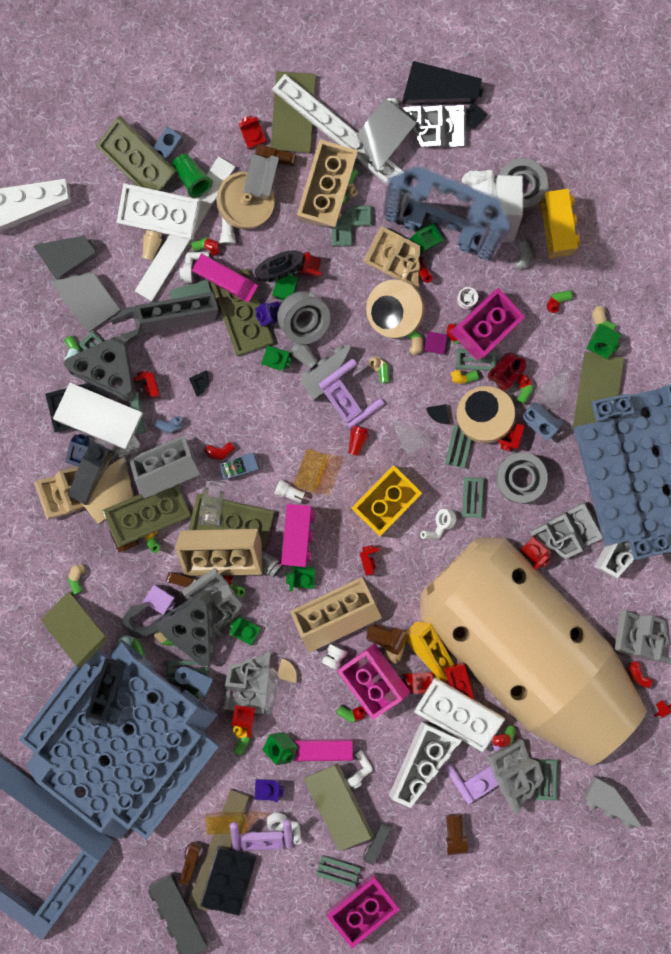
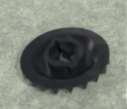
(279, 266)

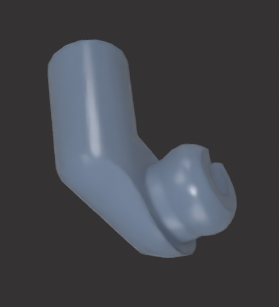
(170, 426)

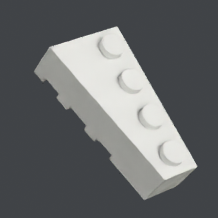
(510, 195)
(31, 200)
(615, 559)
(423, 760)

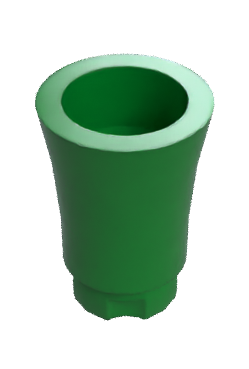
(192, 176)

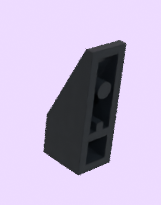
(90, 471)
(105, 693)

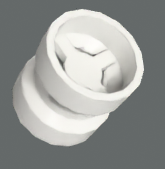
(467, 298)
(334, 657)

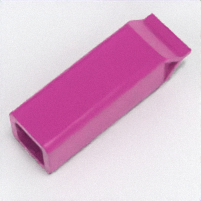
(224, 278)
(323, 750)

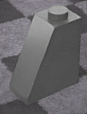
(66, 255)

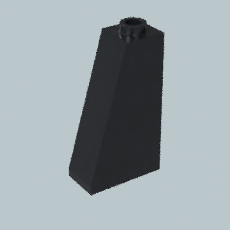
(440, 86)

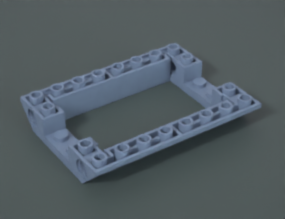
(403, 195)
(71, 826)

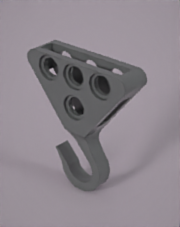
(96, 360)
(183, 626)

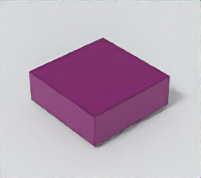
(435, 343)

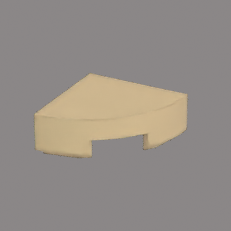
(287, 671)

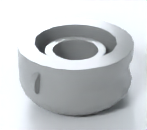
(534, 173)
(310, 327)
(537, 473)

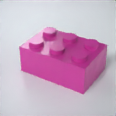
(487, 324)
(297, 535)
(373, 681)
(362, 910)

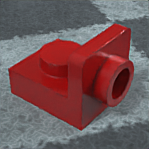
(252, 132)
(151, 386)
(514, 436)
(537, 552)
(368, 563)
(418, 682)

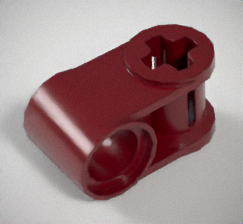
(506, 372)

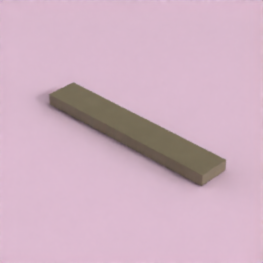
(235, 802)

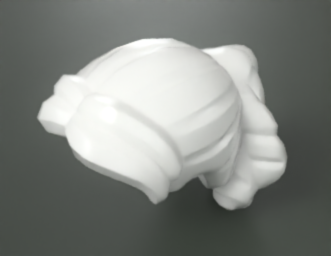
(481, 180)

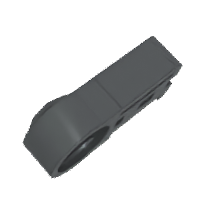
(376, 844)

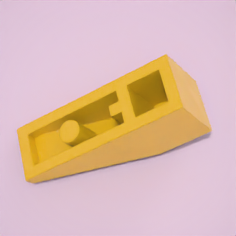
(429, 648)

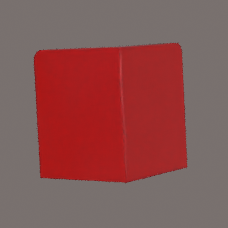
(310, 266)
(244, 717)

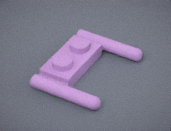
(342, 399)
(476, 785)
(262, 840)

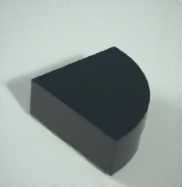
(475, 115)
(199, 382)
(438, 414)

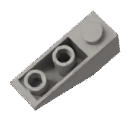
(325, 368)
(607, 798)

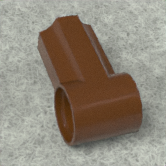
(390, 639)
(456, 838)

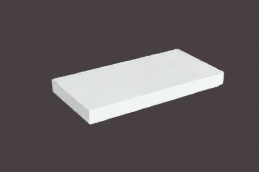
(158, 211)
(98, 416)
(459, 714)

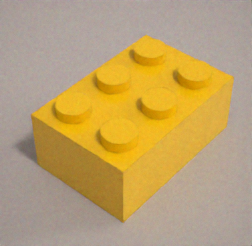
(559, 223)
(386, 500)

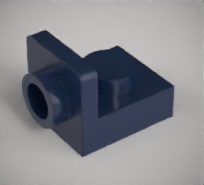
(77, 449)

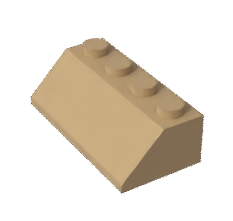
(326, 184)
(226, 550)
(335, 614)

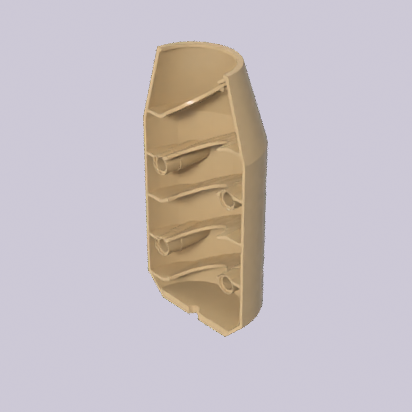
(520, 636)

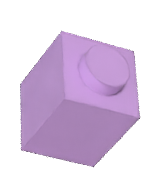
(160, 600)

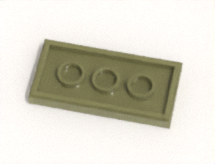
(289, 128)
(135, 156)
(241, 320)
(598, 380)
(144, 516)
(237, 517)
(74, 629)
(338, 807)

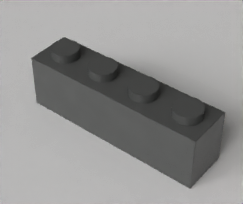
(175, 312)
(178, 915)

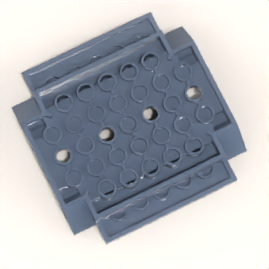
(624, 472)
(145, 767)

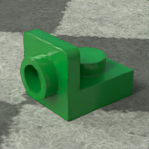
(427, 238)
(276, 359)
(300, 577)
(244, 630)

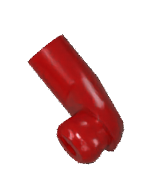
(424, 272)
(219, 453)
(637, 676)

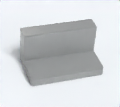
(260, 176)

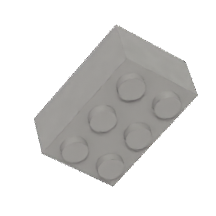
(164, 467)

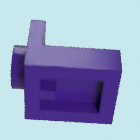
(267, 313)
(268, 790)

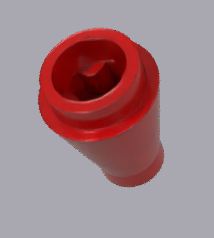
(358, 437)

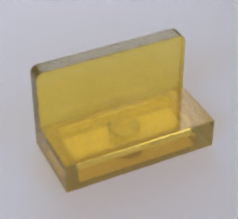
(311, 470)
(220, 822)

